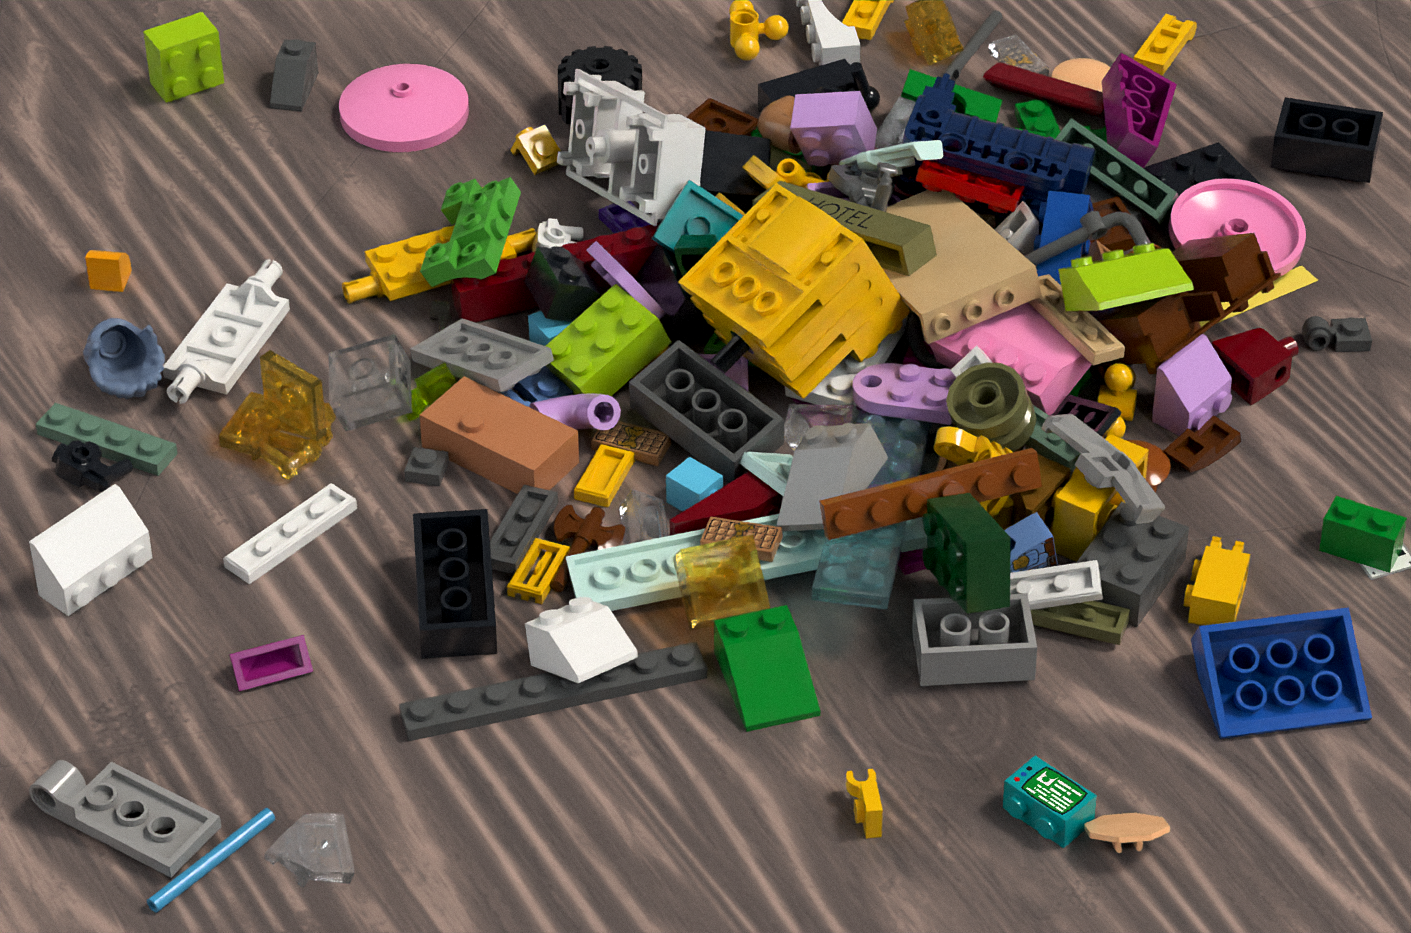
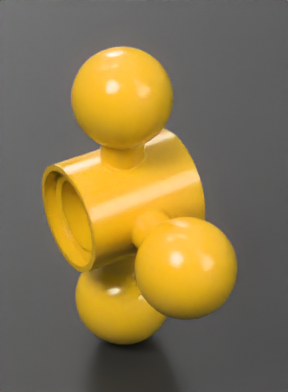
(746, 29)
(1119, 394)

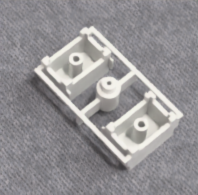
(641, 152)

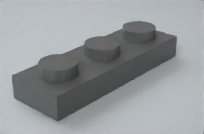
(521, 527)

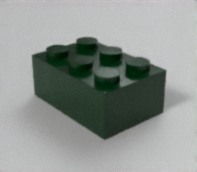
(967, 552)

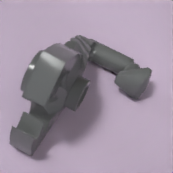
(867, 189)

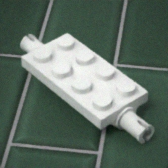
(227, 336)

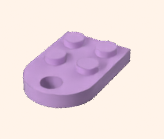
(615, 274)
(904, 391)

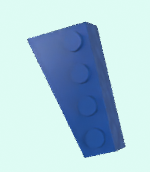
(1060, 217)

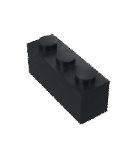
(806, 82)

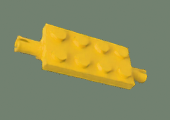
(398, 265)

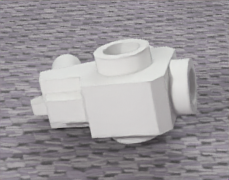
(553, 234)

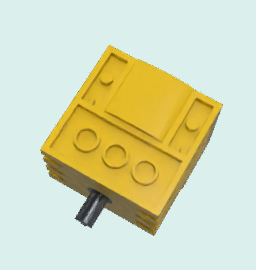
(793, 292)

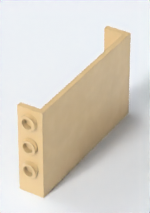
(973, 272)

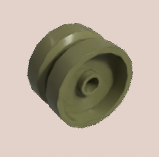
(992, 403)

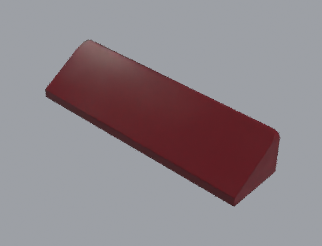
(1046, 88)

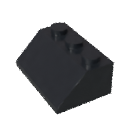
(660, 280)

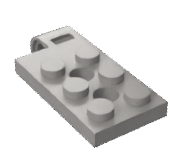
(102, 804)

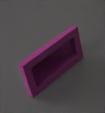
(271, 662)

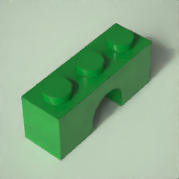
(966, 100)

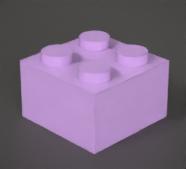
(832, 126)

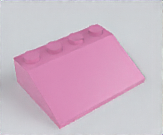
(1028, 345)

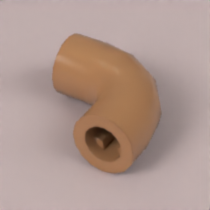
(775, 124)

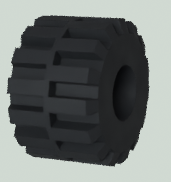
(606, 62)

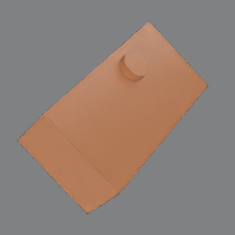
(499, 437)

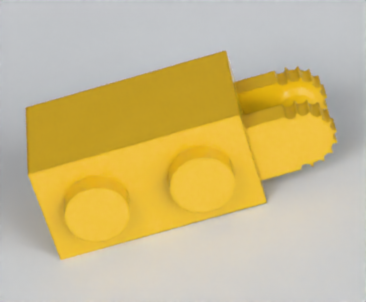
(1218, 584)

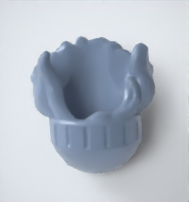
(124, 358)

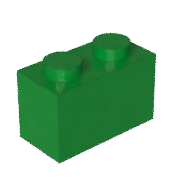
(1362, 534)

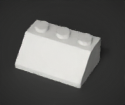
(89, 551)

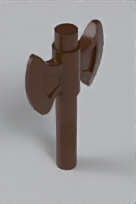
(584, 533)

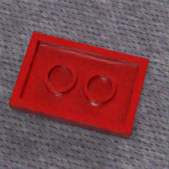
(970, 186)

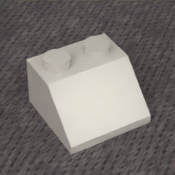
(578, 640)

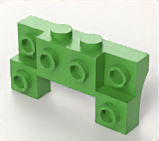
(479, 233)

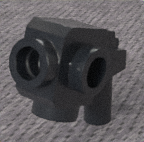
(81, 465)

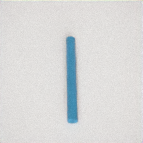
(210, 860)

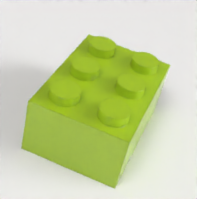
(607, 344)

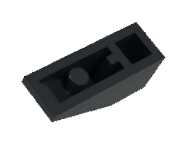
(1094, 414)

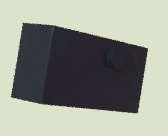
(454, 584)

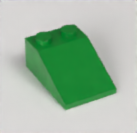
(765, 668)

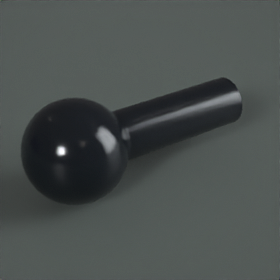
(870, 94)

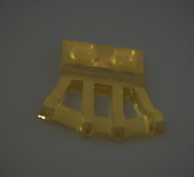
(257, 433)

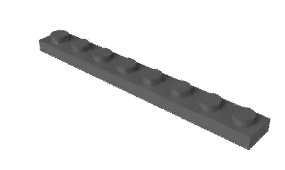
(549, 693)

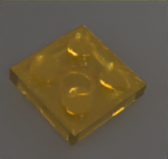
(293, 395)

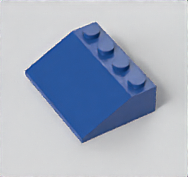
(1281, 673)

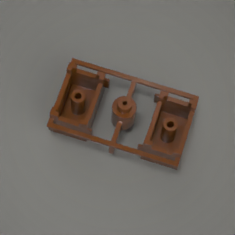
(1220, 270)

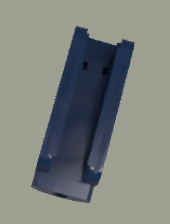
(993, 151)

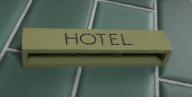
(894, 240)

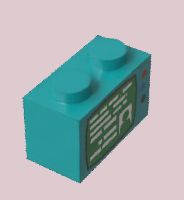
(1048, 801)

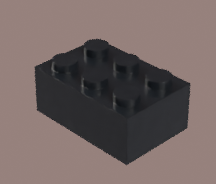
(1326, 140)

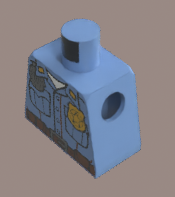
(1031, 545)

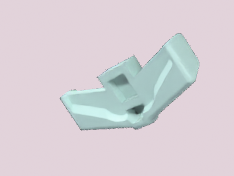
(898, 155)

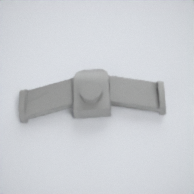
(1107, 466)

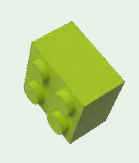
(184, 57)

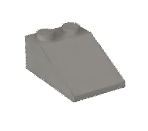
(825, 466)

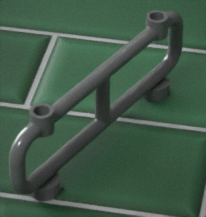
(1092, 228)

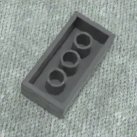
(704, 411)

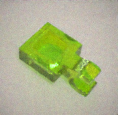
(429, 388)

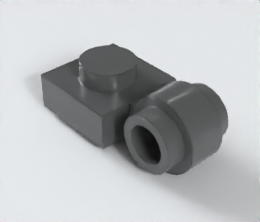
(1345, 334)

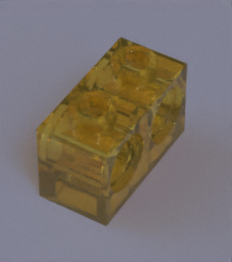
(932, 30)

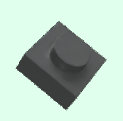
(426, 466)

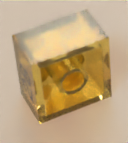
(720, 581)

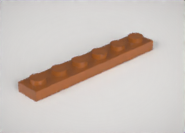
(908, 497)

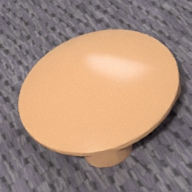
(1082, 72)

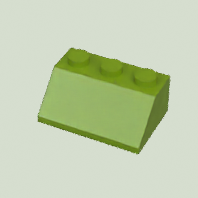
(1122, 278)

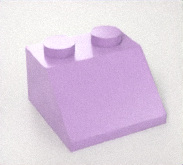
(1191, 388)

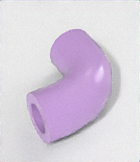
(581, 410)

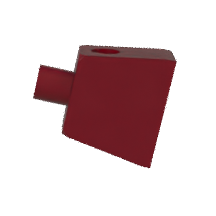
(1256, 362)

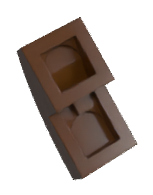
(1203, 446)

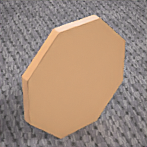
(1126, 828)

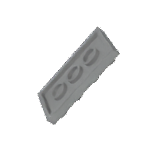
(483, 354)

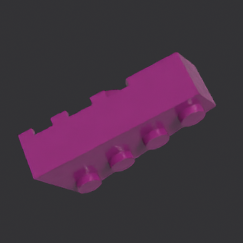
(1135, 108)

